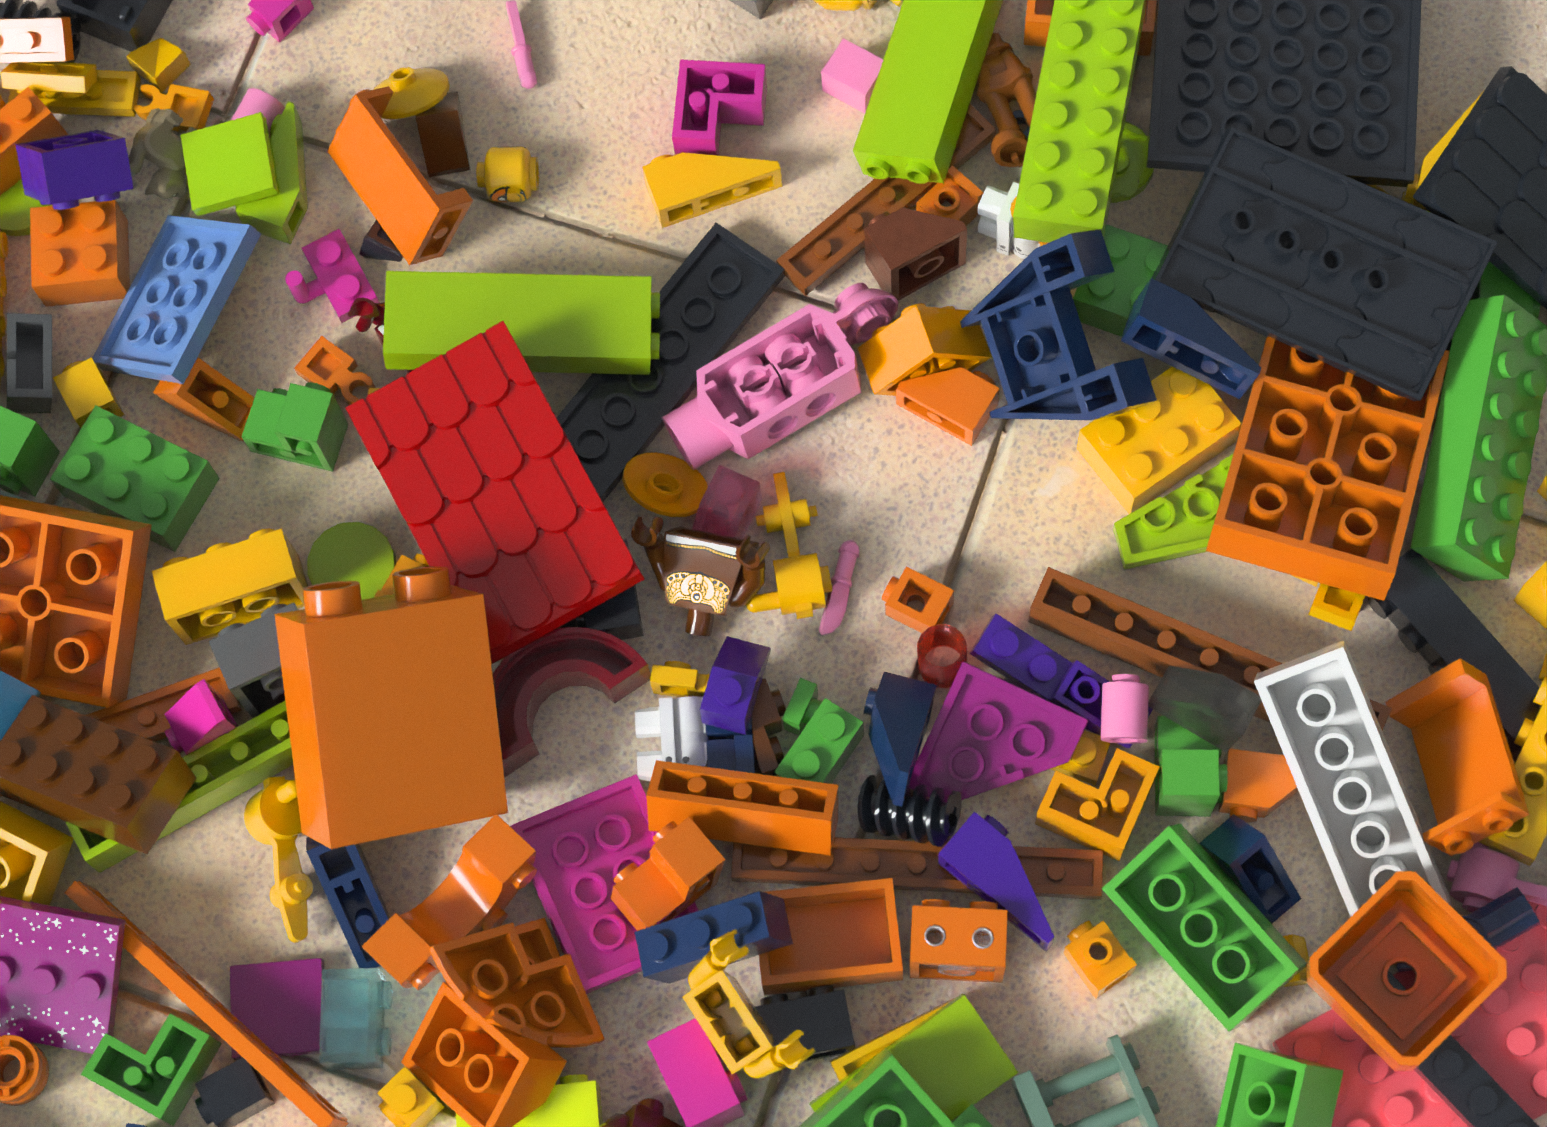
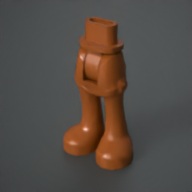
(1000, 82)

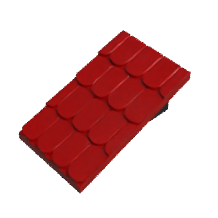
(495, 489)

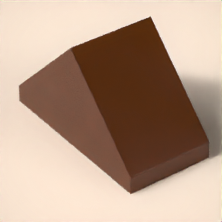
(443, 137)

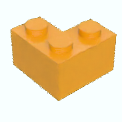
(921, 344)
(1099, 816)

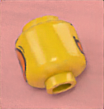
(508, 174)

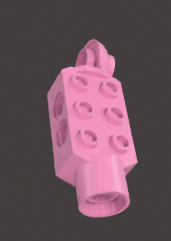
(779, 378)

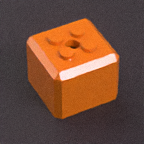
(1413, 927)

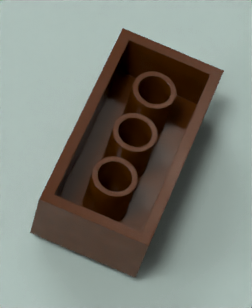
(92, 774)

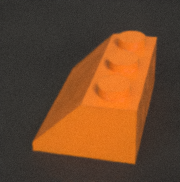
(479, 1068)

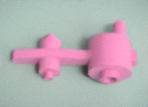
(1487, 875)

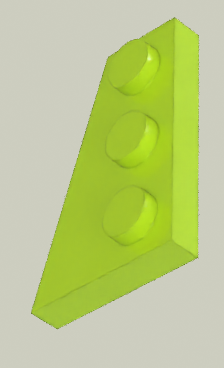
(1173, 523)

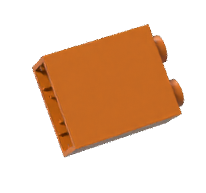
(391, 708)

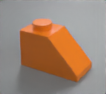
(209, 399)
(951, 401)
(1256, 784)

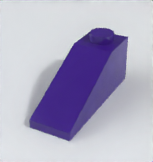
(991, 869)

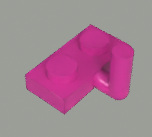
(336, 274)

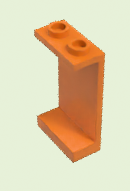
(391, 184)
(1461, 756)

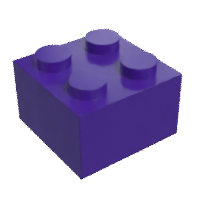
(75, 168)

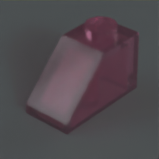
(728, 504)

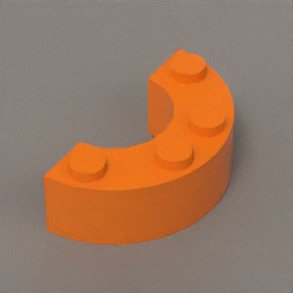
(467, 902)

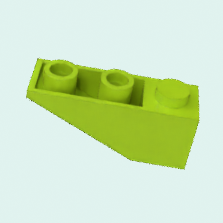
(282, 213)

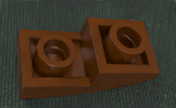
(766, 722)

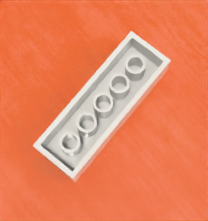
(1346, 773)

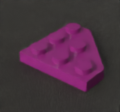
(993, 736)

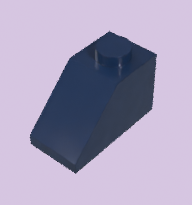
(1252, 866)

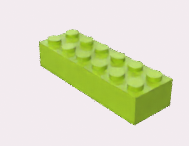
(1078, 118)

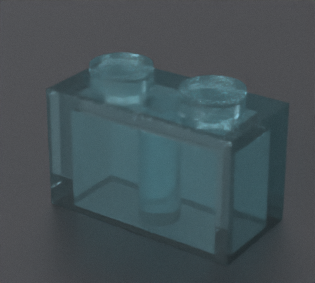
(354, 1018)

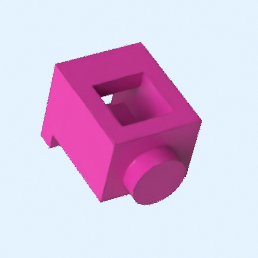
(277, 16)

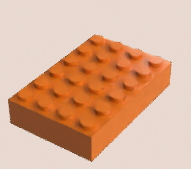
(1323, 473)
(70, 599)

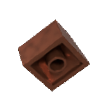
(913, 249)

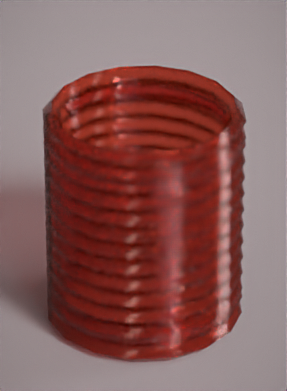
(940, 636)

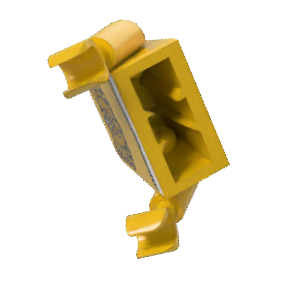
(732, 1019)

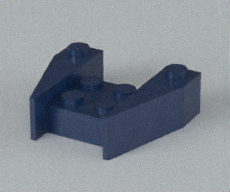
(1042, 342)

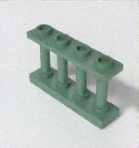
(1038, 1095)

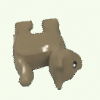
(163, 148)

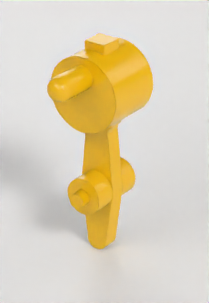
(798, 577)
(275, 820)

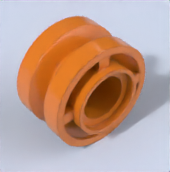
(32, 1074)

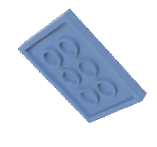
(176, 298)

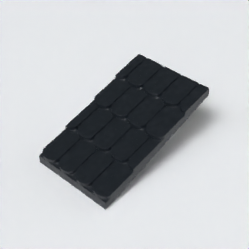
(1497, 178)
(1324, 263)

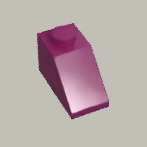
(198, 718)

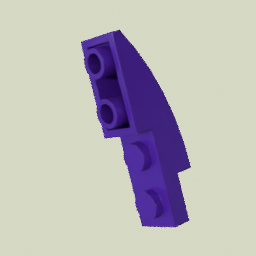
(1042, 671)

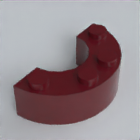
(550, 664)

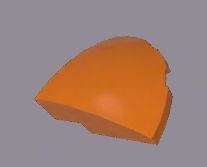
(520, 984)

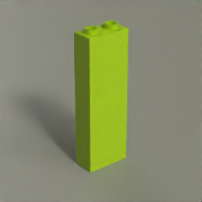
(924, 88)
(554, 318)

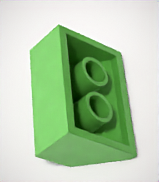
(1277, 1090)

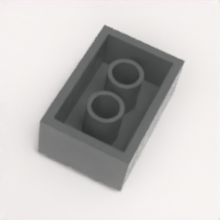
(252, 660)

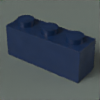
(678, 945)

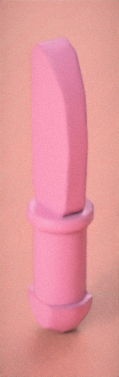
(521, 50)
(841, 582)

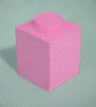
(851, 75)

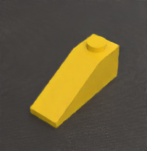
(701, 183)

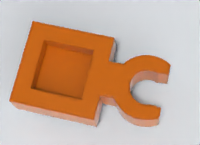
(333, 369)

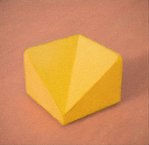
(159, 63)

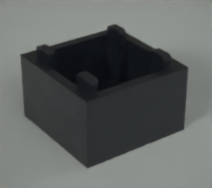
(117, 22)

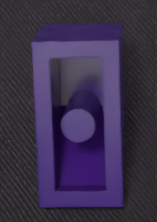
(734, 685)

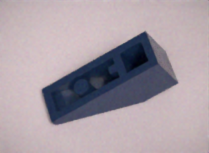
(1187, 338)
(897, 728)
(351, 894)

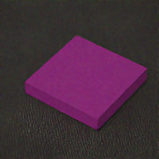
(279, 1004)

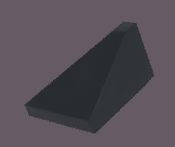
(379, 245)

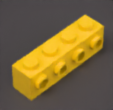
(1527, 835)

